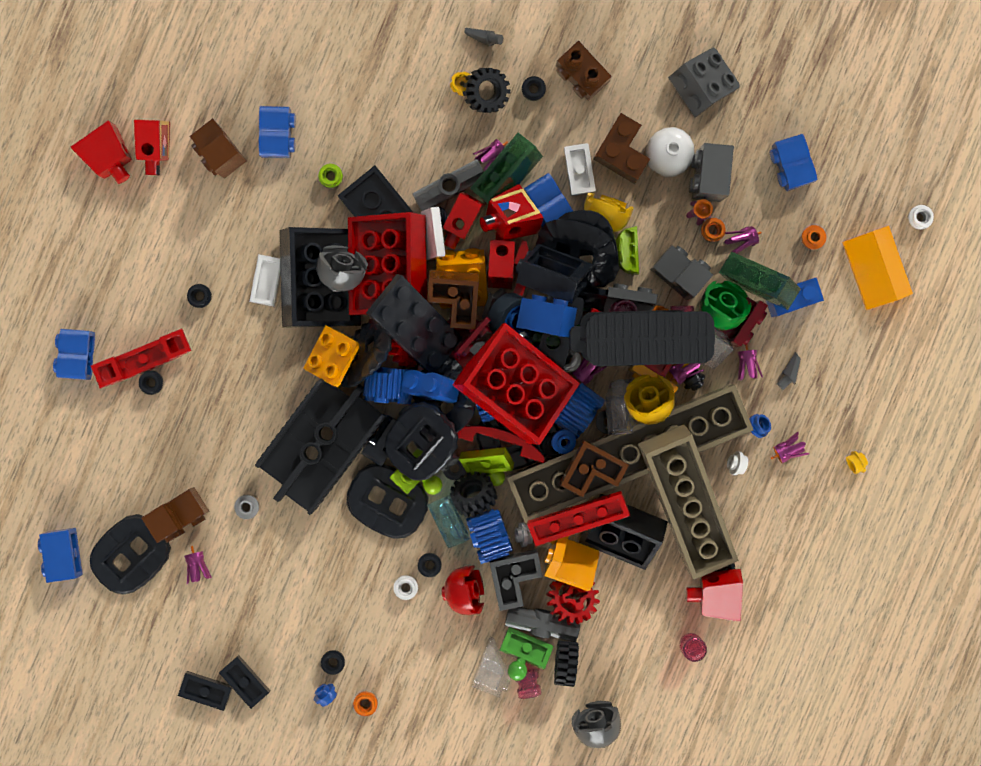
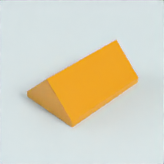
(877, 268)

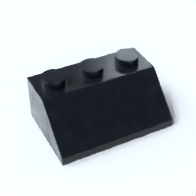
(628, 539)

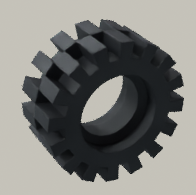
(500, 90)
(469, 485)
(566, 663)

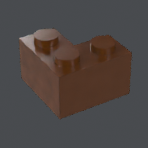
(217, 149)
(616, 150)
(460, 291)
(590, 462)
(170, 518)

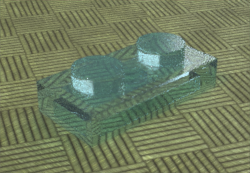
(448, 521)

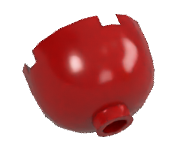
(464, 590)

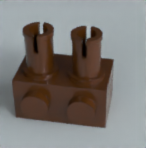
(582, 71)

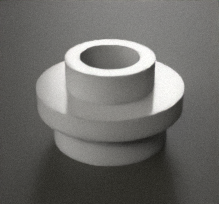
(254, 506)

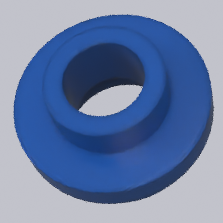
(760, 424)
(559, 436)
(325, 694)

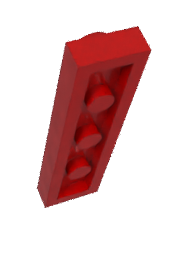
(578, 518)

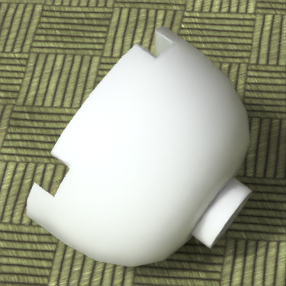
(670, 152)

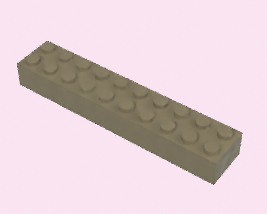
(709, 419)

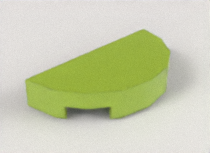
(628, 250)

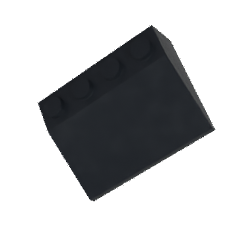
(303, 295)

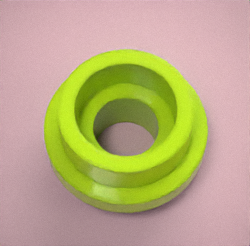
(323, 176)

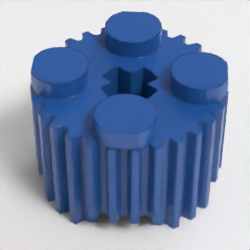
(385, 386)
(580, 410)
(489, 536)

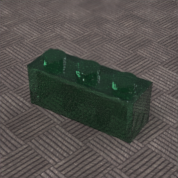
(507, 169)
(760, 280)

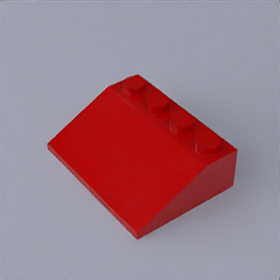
(391, 247)
(517, 385)

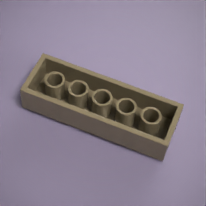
(688, 501)

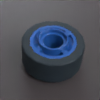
(505, 311)

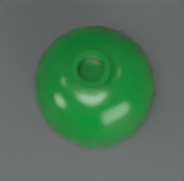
(725, 304)

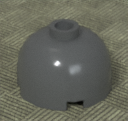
(340, 268)
(597, 725)

